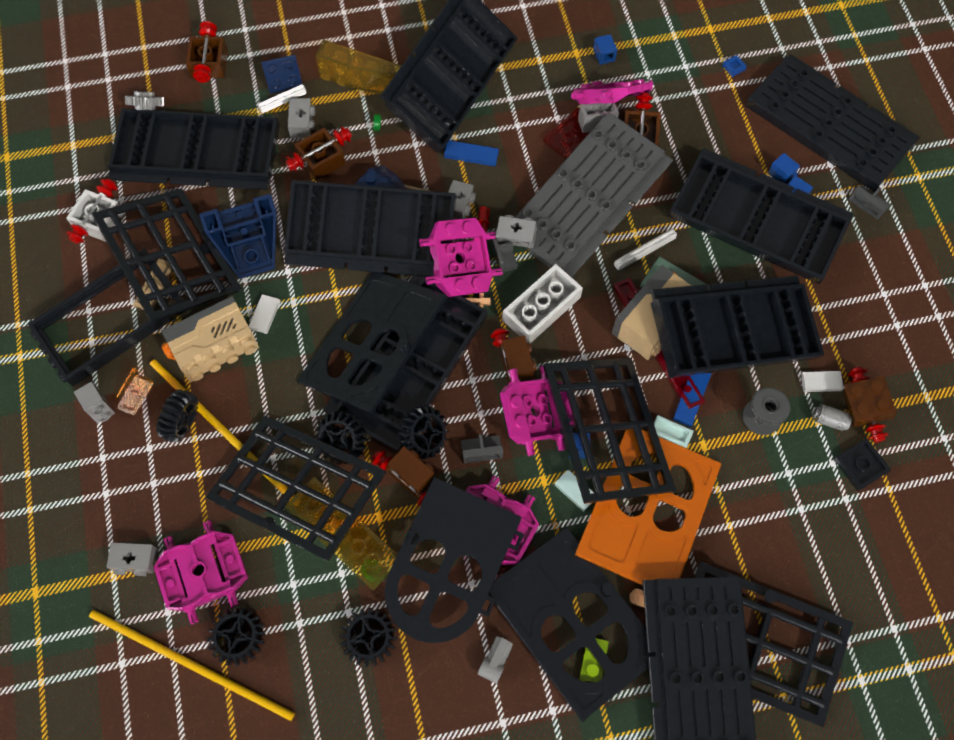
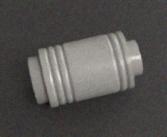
(832, 417)

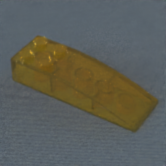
(354, 68)
(359, 550)

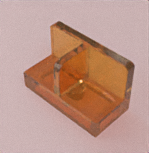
(133, 392)

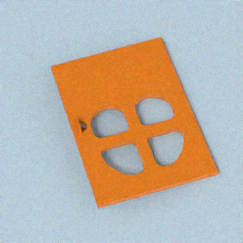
(635, 544)

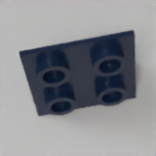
(282, 73)

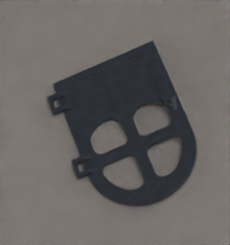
(464, 528)

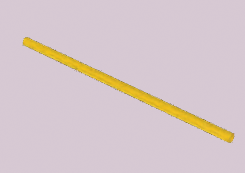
(213, 421)
(198, 668)

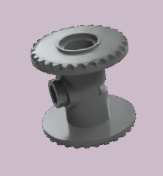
(766, 411)

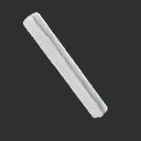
(645, 249)

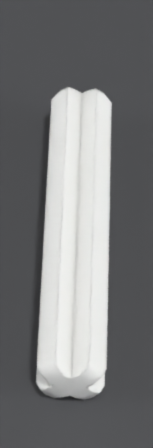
(281, 98)

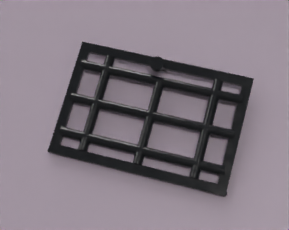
(186, 285)
(635, 424)
(311, 459)
(808, 661)

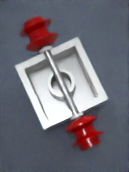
(88, 203)

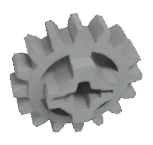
(144, 100)

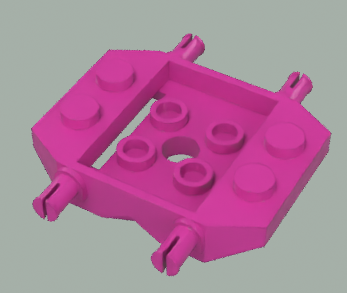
(610, 92)
(473, 254)
(521, 424)
(527, 525)
(209, 584)

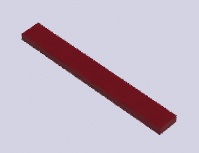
(626, 292)

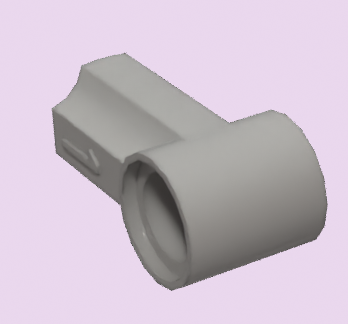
(494, 663)

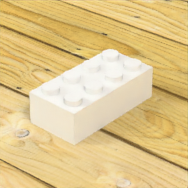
(542, 303)

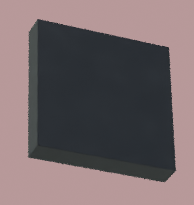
(862, 464)

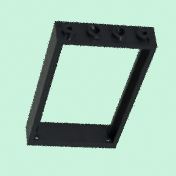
(78, 299)

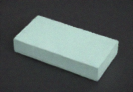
(672, 431)
(569, 486)

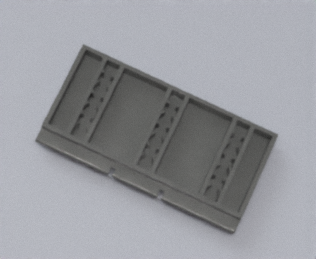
(592, 193)

